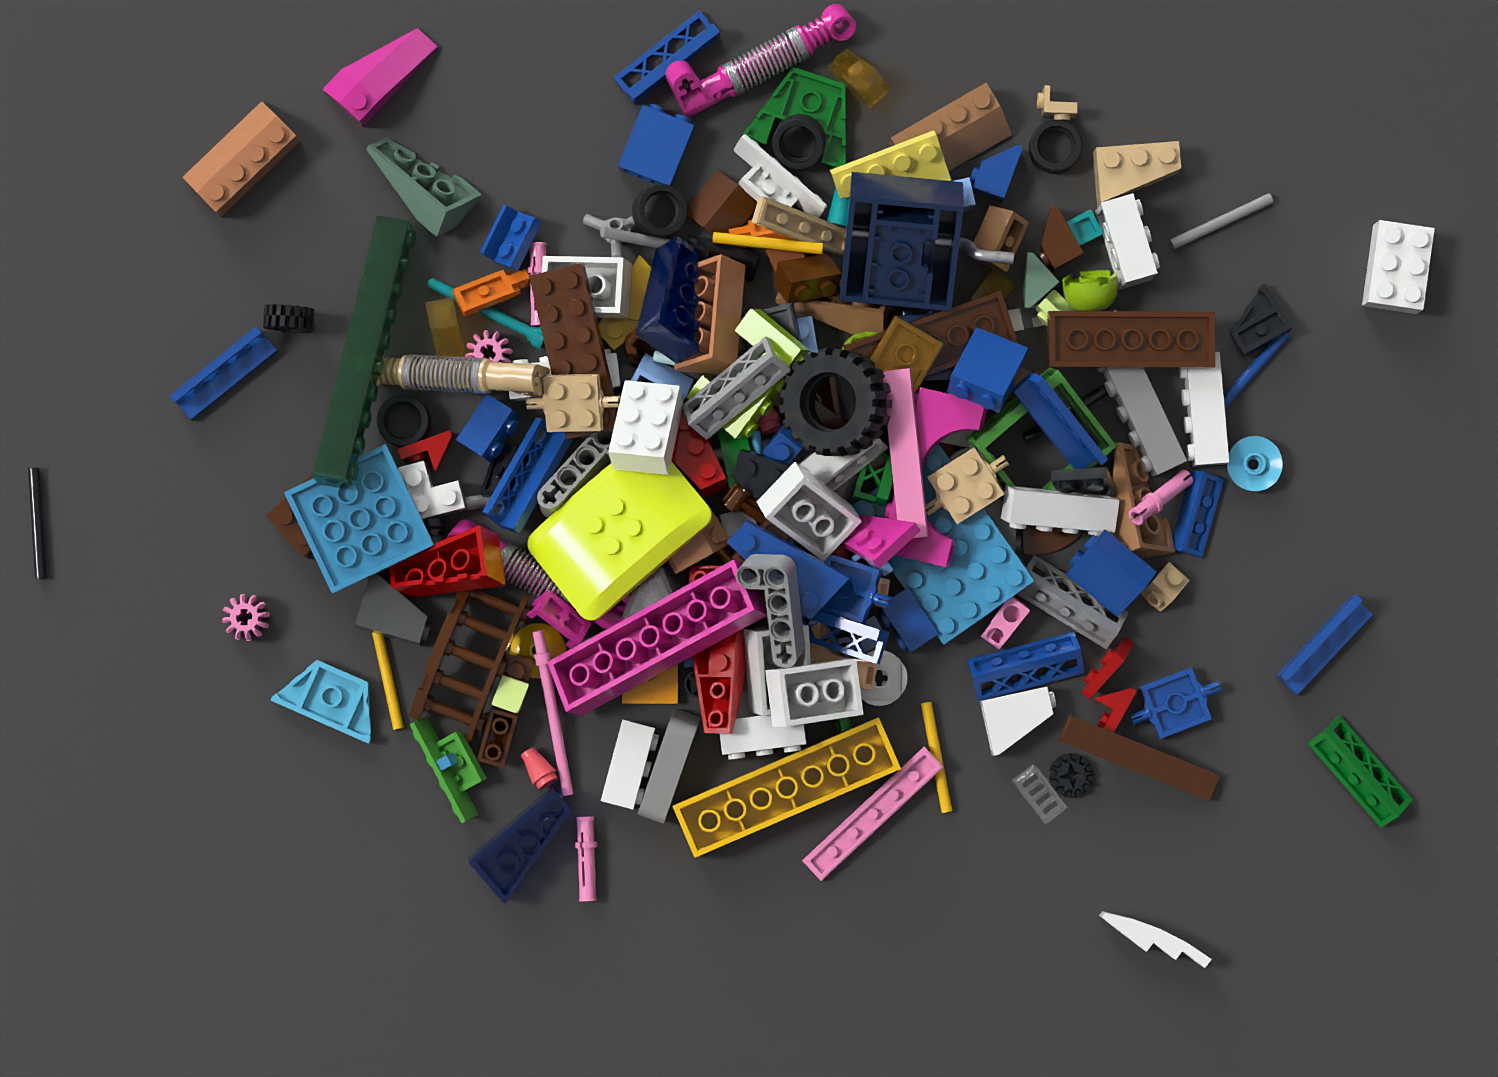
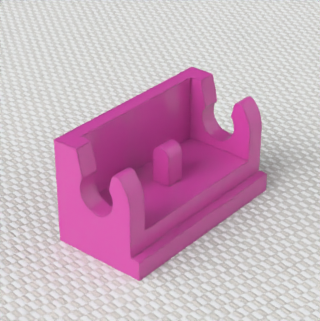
(561, 617)

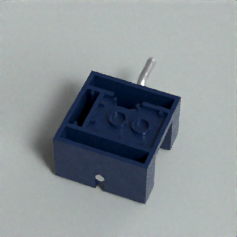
(893, 229)

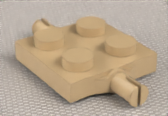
(573, 402)
(966, 485)

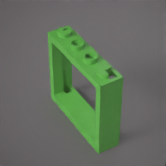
(1014, 410)

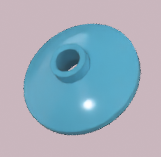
(1268, 460)

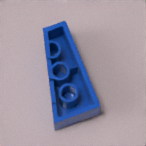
(815, 577)

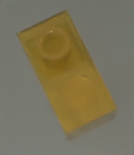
(859, 78)

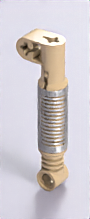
(481, 375)

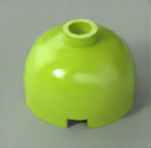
(1091, 291)

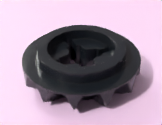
(1060, 767)

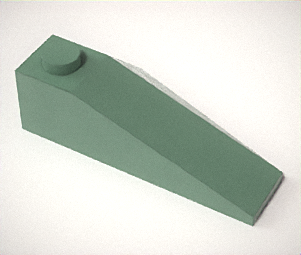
(430, 195)

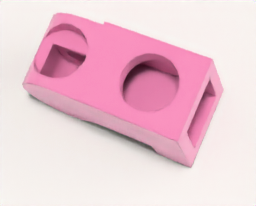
(1005, 622)

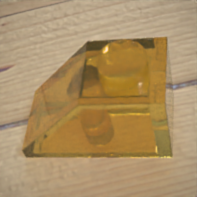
(445, 327)

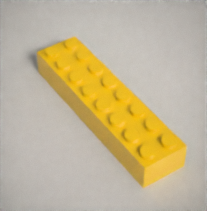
(786, 787)

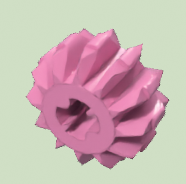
(493, 343)
(239, 610)

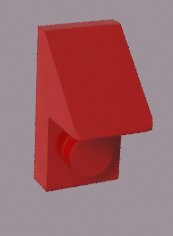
(436, 446)
(1118, 704)

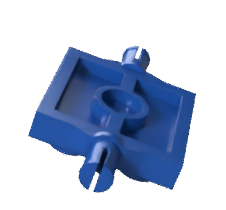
(858, 593)
(1175, 703)

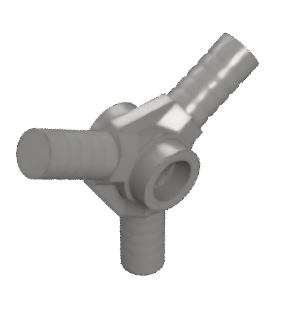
(616, 223)

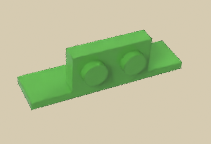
(456, 778)

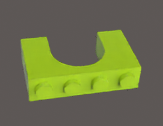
(754, 328)

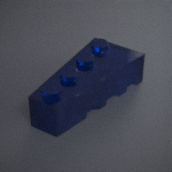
(670, 302)
(515, 848)

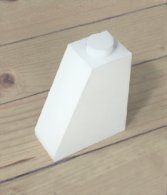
(1015, 715)

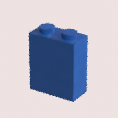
(656, 145)
(987, 370)
(1110, 572)

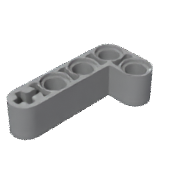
(574, 469)
(786, 642)
(669, 765)

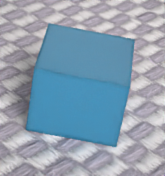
(447, 761)

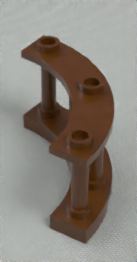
(446, 646)

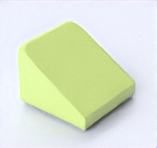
(510, 694)

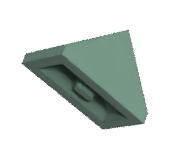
(1037, 281)

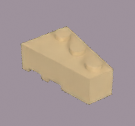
(1132, 167)

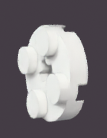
(890, 689)

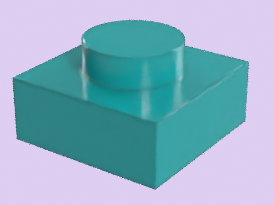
(1085, 227)

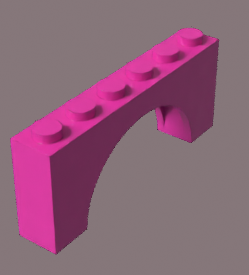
(937, 418)

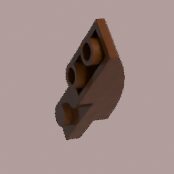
(501, 722)

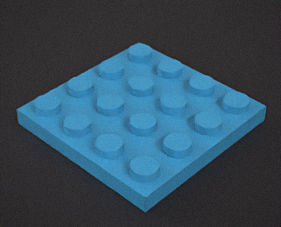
(362, 527)

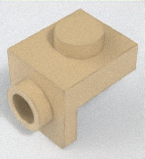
(1055, 110)
(1165, 587)

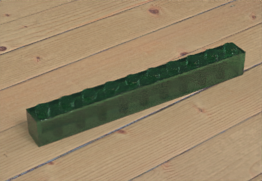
(363, 353)

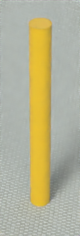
(768, 243)
(388, 681)
(935, 750)

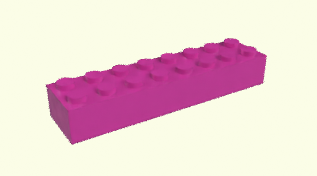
(655, 639)

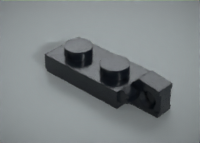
(708, 249)

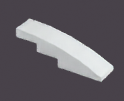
(1146, 935)

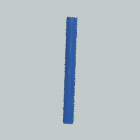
(1253, 369)

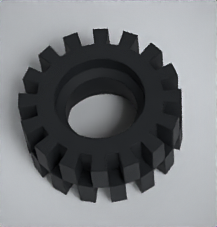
(288, 318)

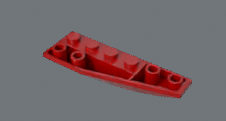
(719, 675)

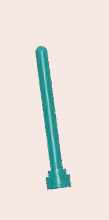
(533, 333)

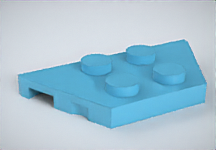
(330, 698)

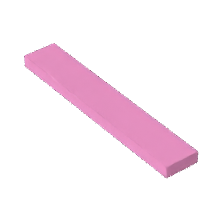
(905, 450)
(872, 813)

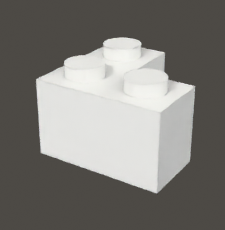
(431, 500)

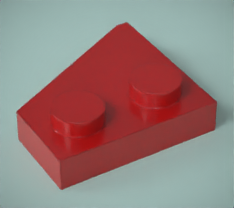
(1111, 662)

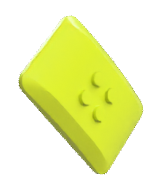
(617, 535)

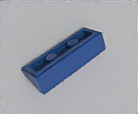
(1197, 513)

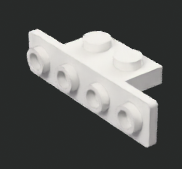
(774, 181)

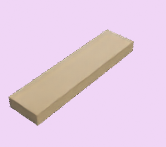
(799, 225)

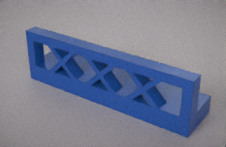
(686, 53)
(224, 373)
(1057, 422)
(542, 464)
(853, 628)
(1324, 644)
(1026, 661)

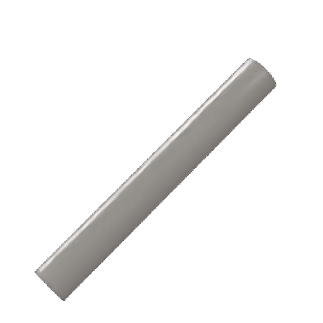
(631, 237)

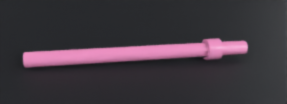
(541, 658)

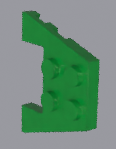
(812, 96)

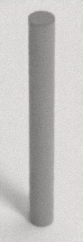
(1221, 221)

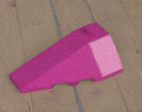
(374, 79)

